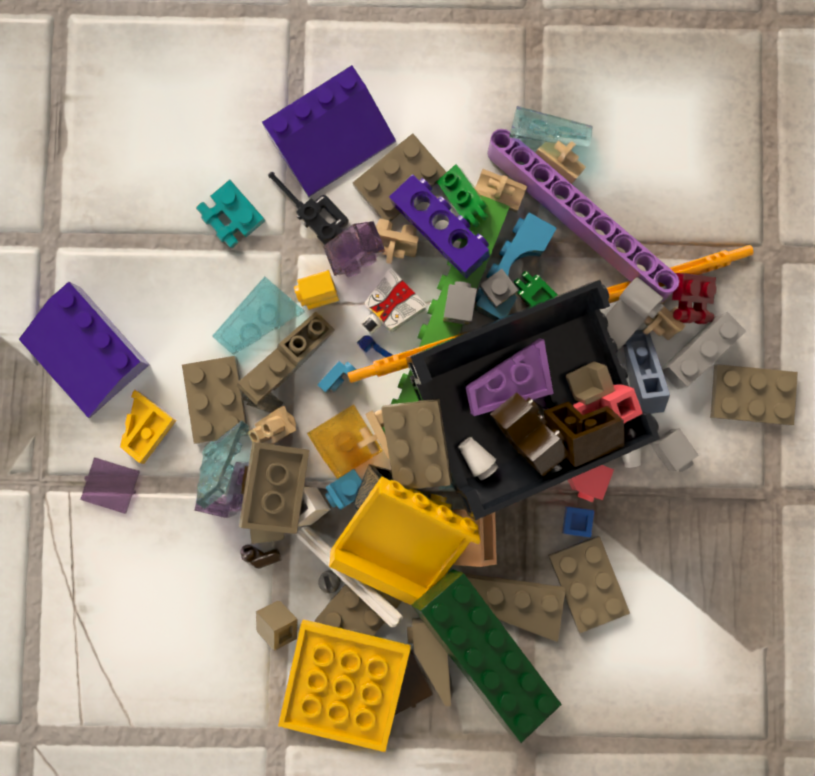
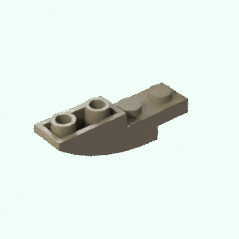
(285, 358)

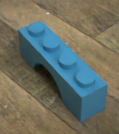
(530, 240)

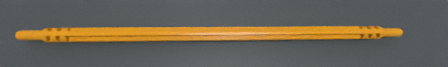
(699, 266)

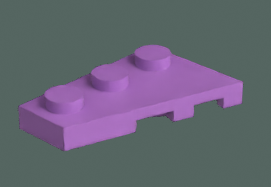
(522, 373)

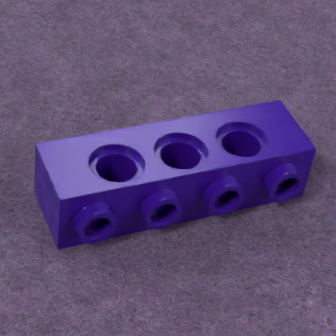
(416, 191)

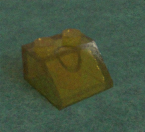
(338, 440)

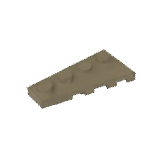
(523, 603)

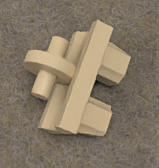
(562, 159)
(501, 189)
(397, 243)
(663, 324)
(376, 422)
(273, 427)

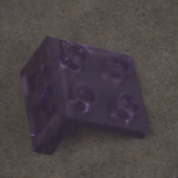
(232, 503)

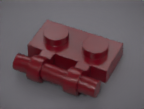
(697, 291)

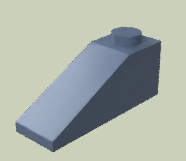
(646, 373)

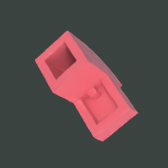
(621, 401)

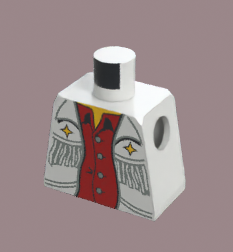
(391, 304)

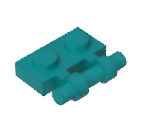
(236, 208)

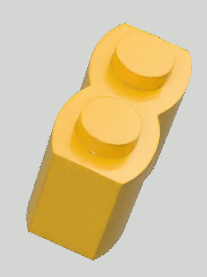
(316, 290)

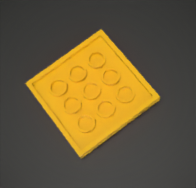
(344, 685)

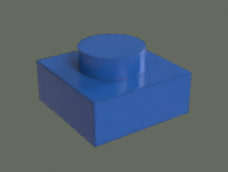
(578, 521)

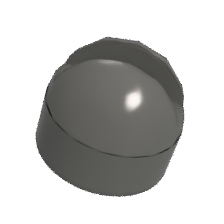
(334, 580)

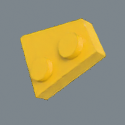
(144, 428)

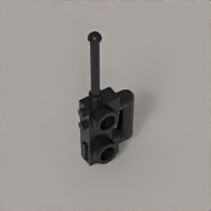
(310, 214)

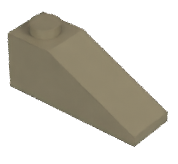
(432, 657)

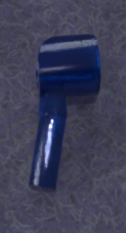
(368, 342)

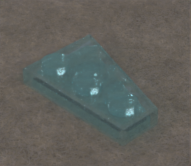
(548, 128)
(257, 315)
(216, 465)

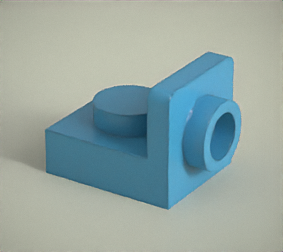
(334, 379)
(343, 490)

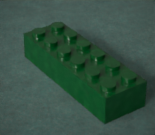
(486, 655)

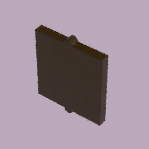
(413, 687)

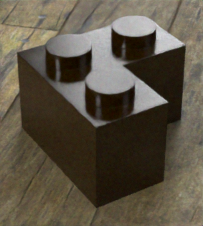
(530, 433)
(588, 434)

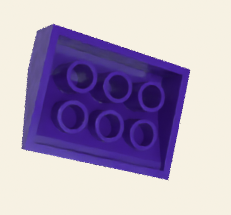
(329, 131)
(82, 349)

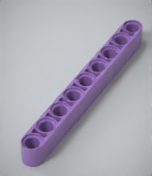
(574, 202)

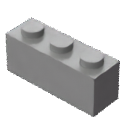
(703, 350)

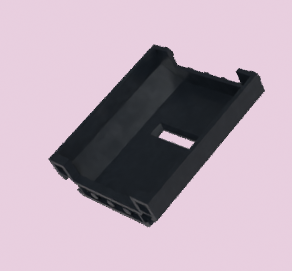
(573, 337)

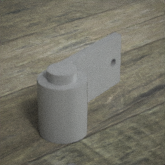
(631, 310)

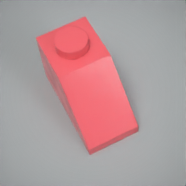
(592, 483)

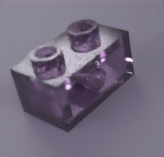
(354, 249)

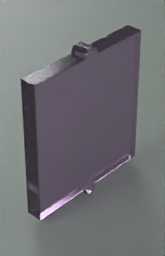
(110, 485)

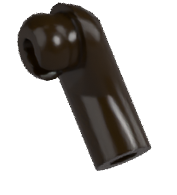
(258, 558)

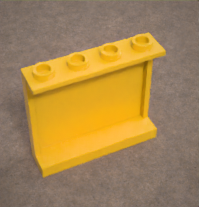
(401, 542)

